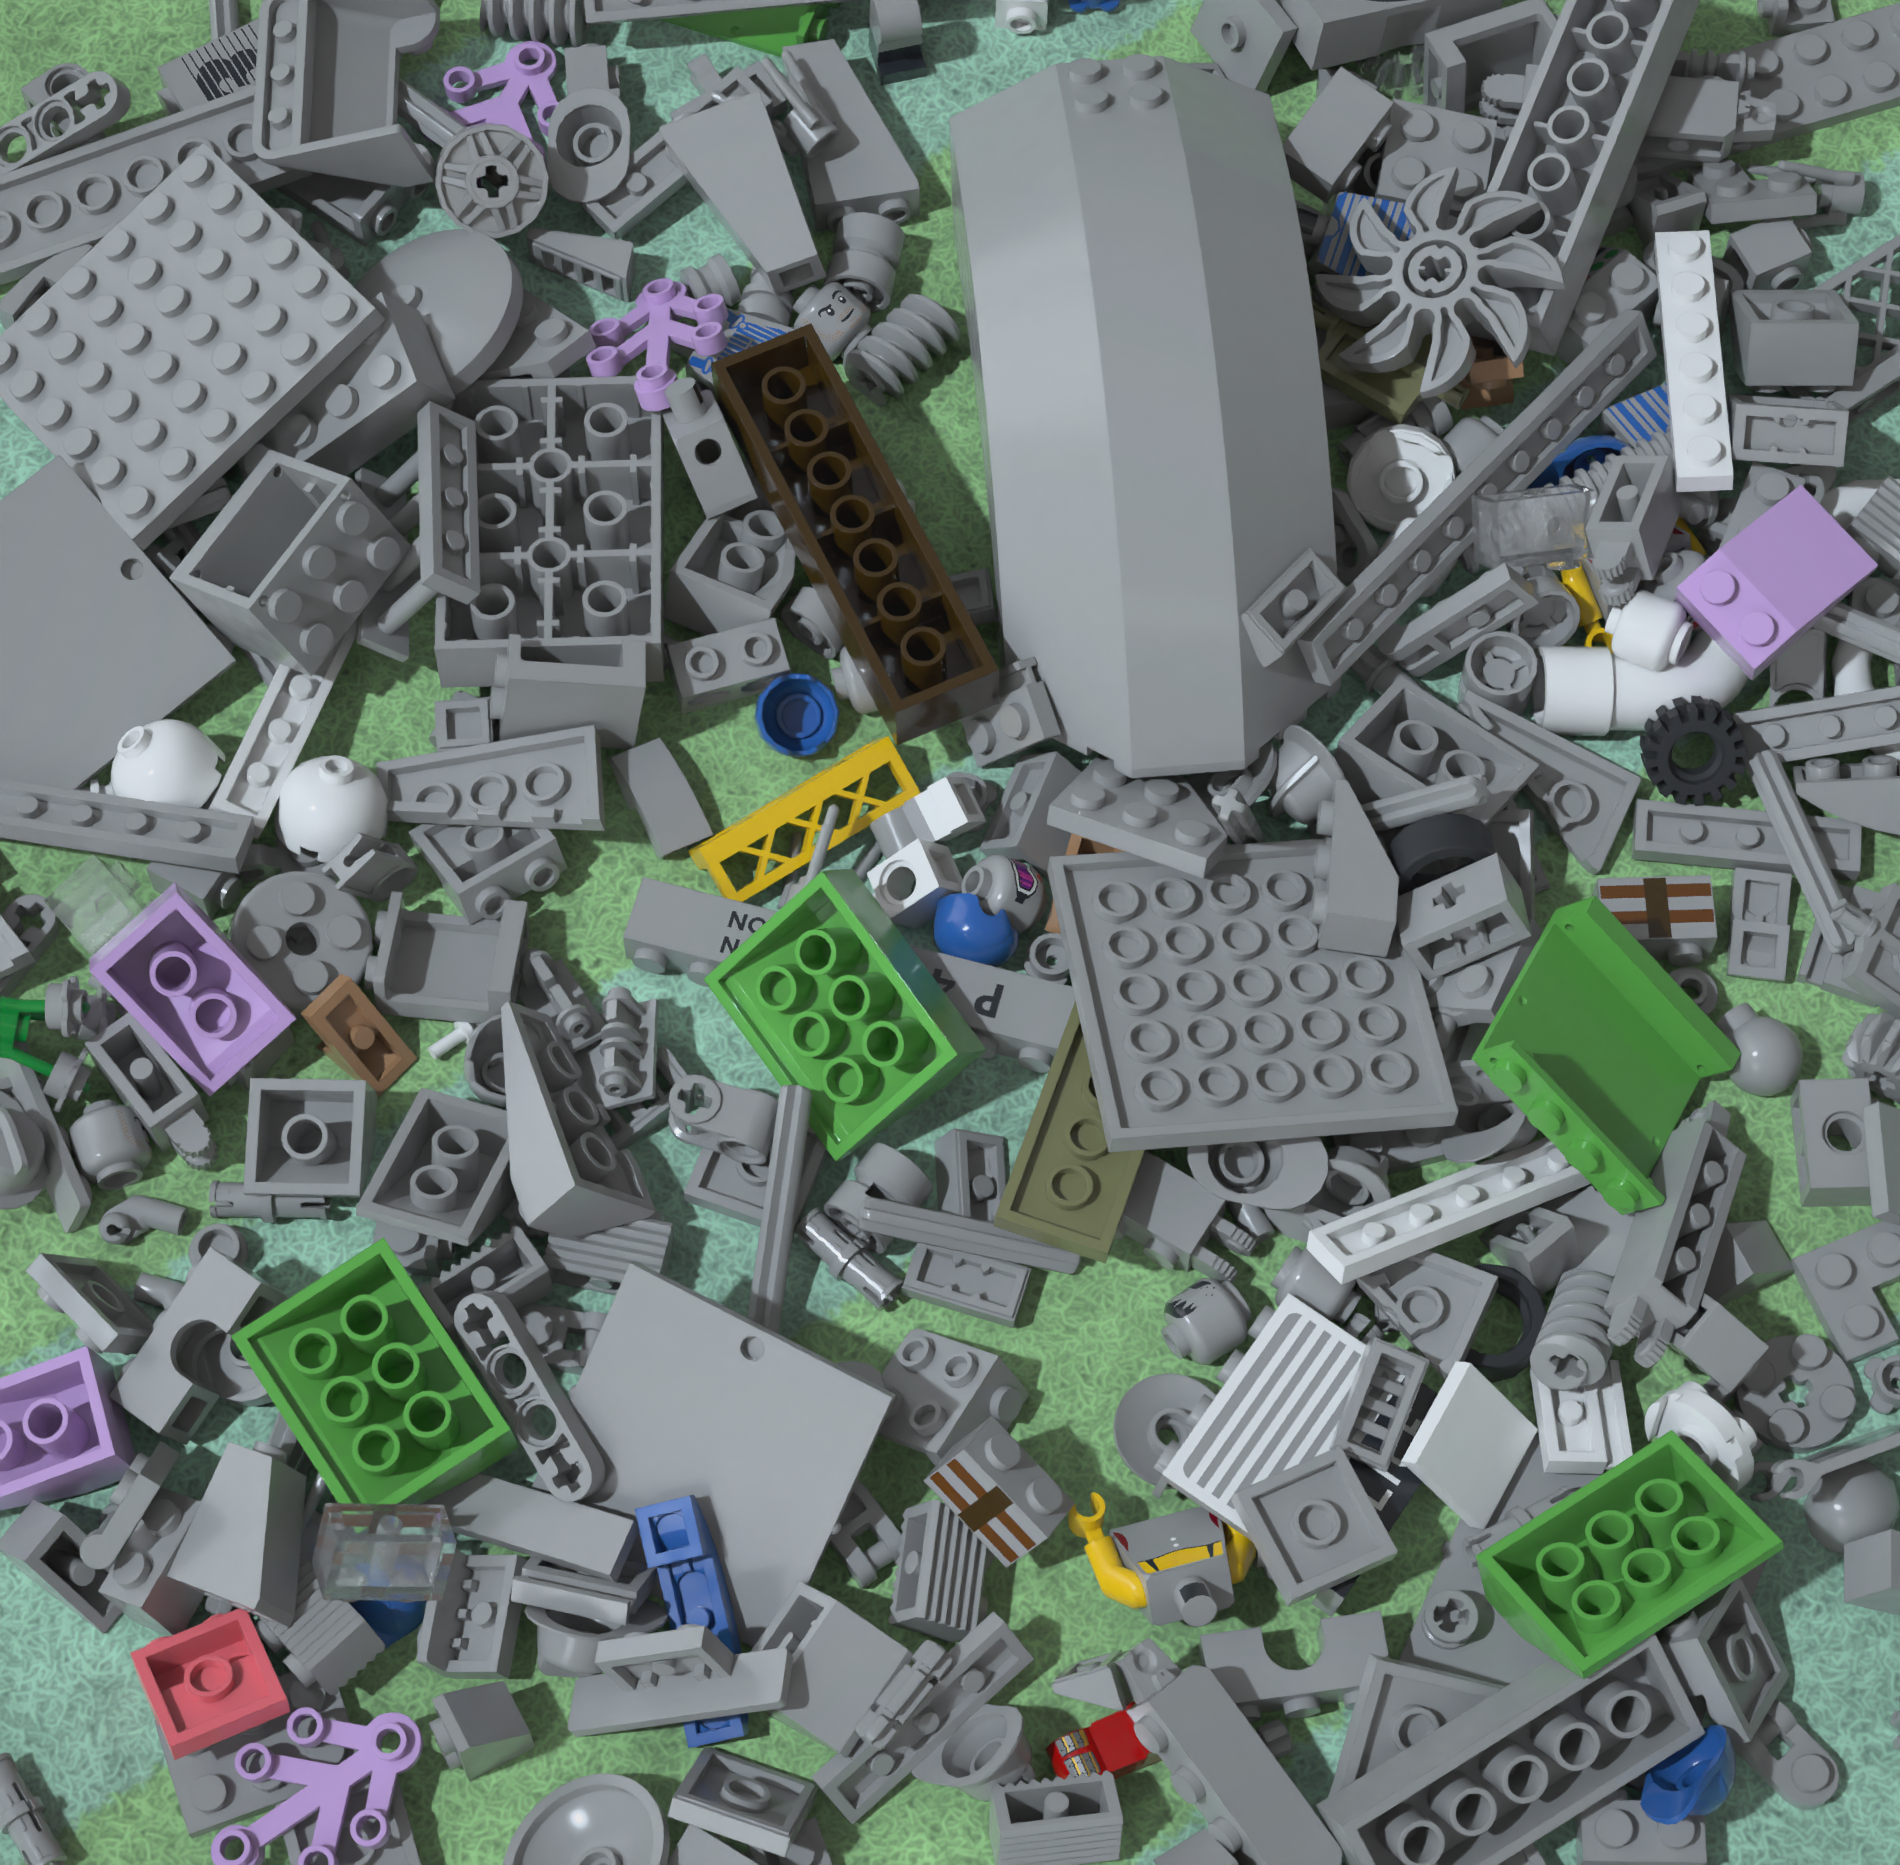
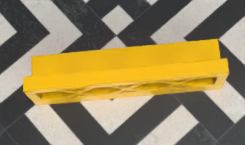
(793, 803)

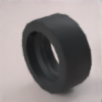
(1437, 839)
(1533, 1312)

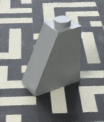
(247, 1534)

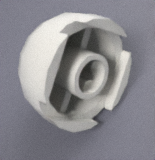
(166, 764)
(328, 805)

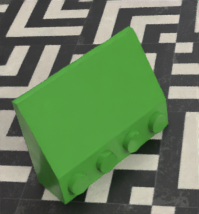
(844, 1010)
(375, 1385)
(1623, 1556)

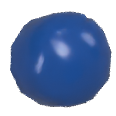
(797, 715)
(970, 934)

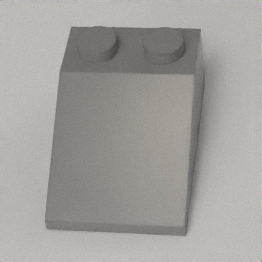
(1418, 742)
(443, 1170)

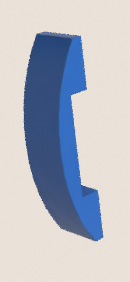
(693, 1591)

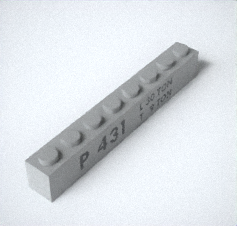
(699, 930)

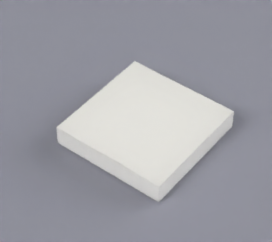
(1469, 1445)

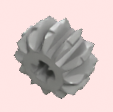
(1875, 1054)

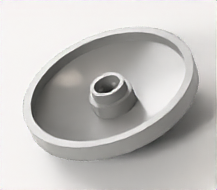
(464, 293)

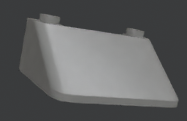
(334, 86)

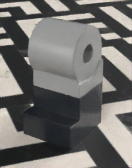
(896, 40)

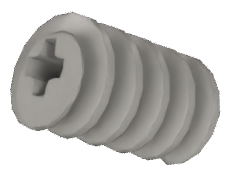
(540, 17)
(898, 347)
(1573, 1337)

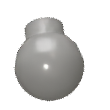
(1768, 1049)

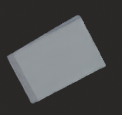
(1666, 205)
(1535, 1245)
(1745, 1261)

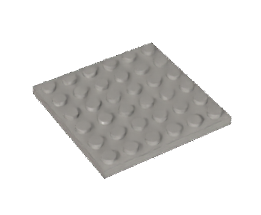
(178, 344)
(1224, 1015)

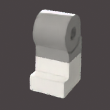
(933, 815)

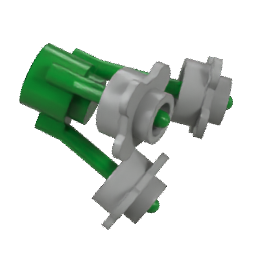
(65, 1010)

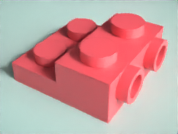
(209, 1682)

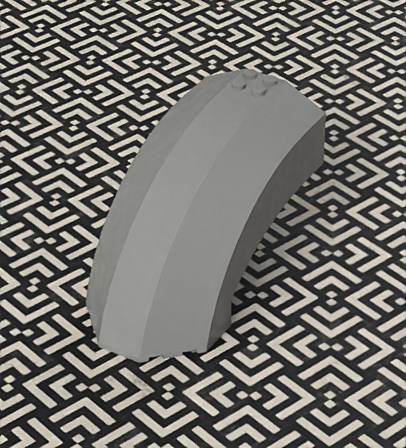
(1143, 401)

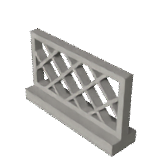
(1882, 376)

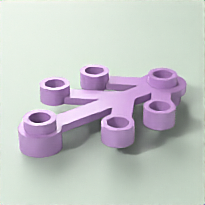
(518, 80)
(661, 306)
(326, 1786)

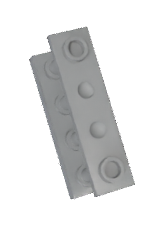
(447, 522)

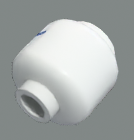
(1649, 631)

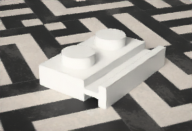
(1584, 1426)

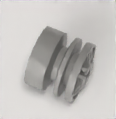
(467, 157)

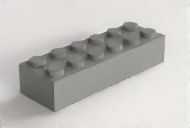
(1516, 1764)

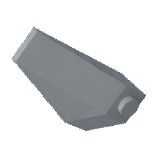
(732, 569)
(559, 1152)

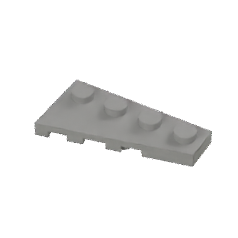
(514, 782)

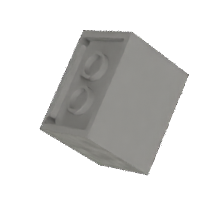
(291, 562)

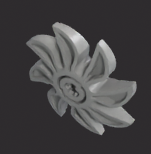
(1472, 286)

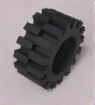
(1700, 781)

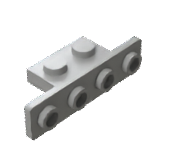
(65, 1186)
(675, 1680)

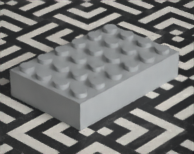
(563, 528)

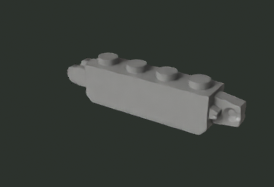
(1691, 121)
(1675, 1242)
(1222, 1763)

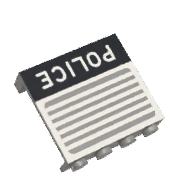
(1281, 1411)

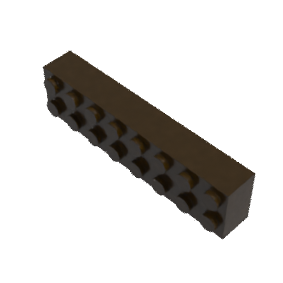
(855, 534)

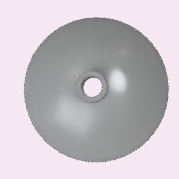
(593, 1823)

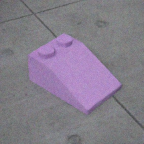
(1774, 581)
(191, 989)
(61, 1430)

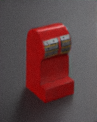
(1103, 1746)

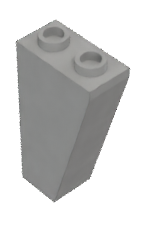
(863, 163)
(745, 181)

